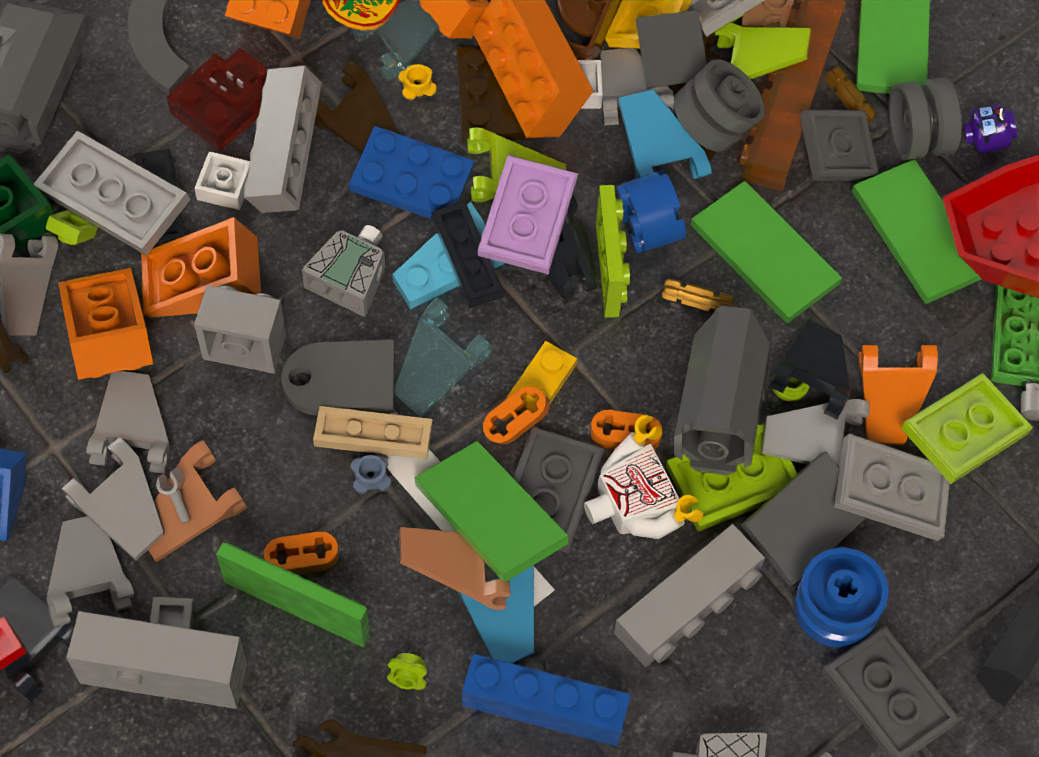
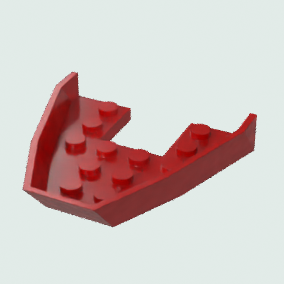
(999, 225)

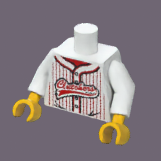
(638, 491)

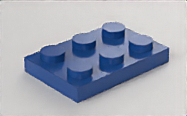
(410, 173)

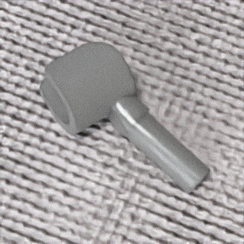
(174, 493)

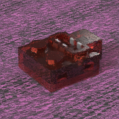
(220, 97)

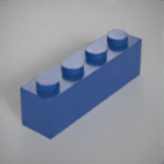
(545, 700)

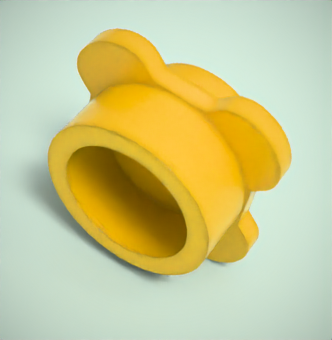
(414, 74)

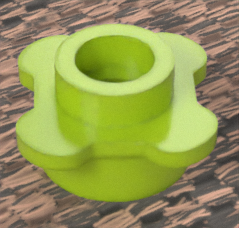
(407, 671)

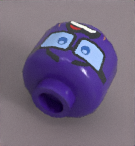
(990, 128)

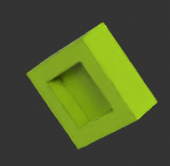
(71, 227)

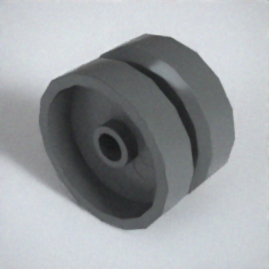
(719, 105)
(925, 118)

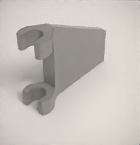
(624, 76)
(24, 284)
(132, 415)
(808, 432)
(121, 503)
(84, 566)

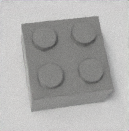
(240, 328)

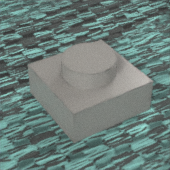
(173, 612)

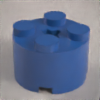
(651, 212)

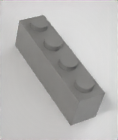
(282, 139)
(689, 596)

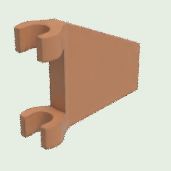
(199, 503)
(452, 562)

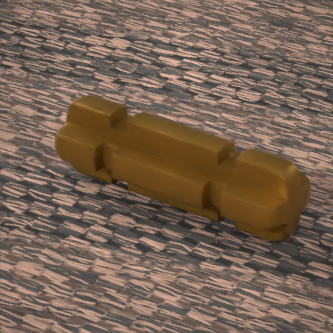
(849, 93)
(695, 295)

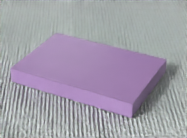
(527, 214)

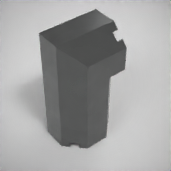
(35, 67)
(723, 392)

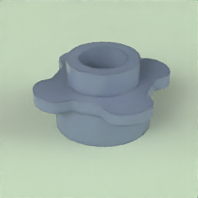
(367, 464)

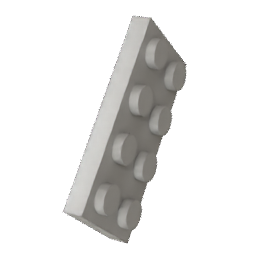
(112, 192)

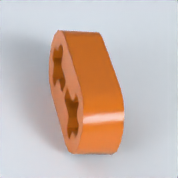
(522, 421)
(622, 425)
(301, 552)

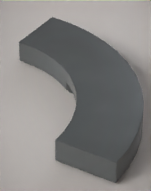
(150, 45)

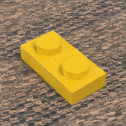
(547, 372)

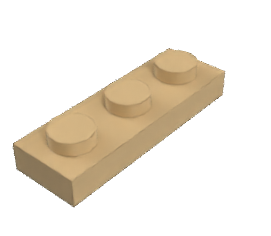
(373, 432)

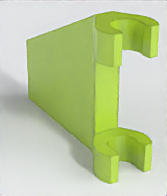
(764, 48)
(499, 148)

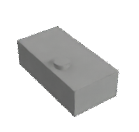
(157, 659)

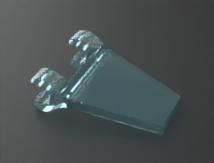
(403, 35)
(435, 361)

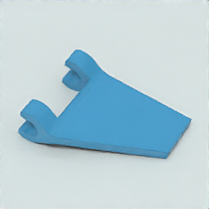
(658, 136)
(509, 631)

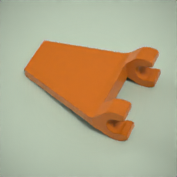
(894, 393)

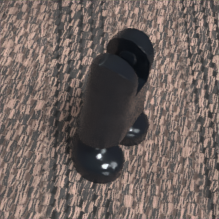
(572, 258)

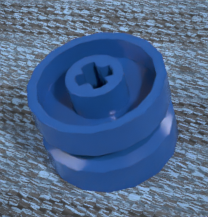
(840, 597)

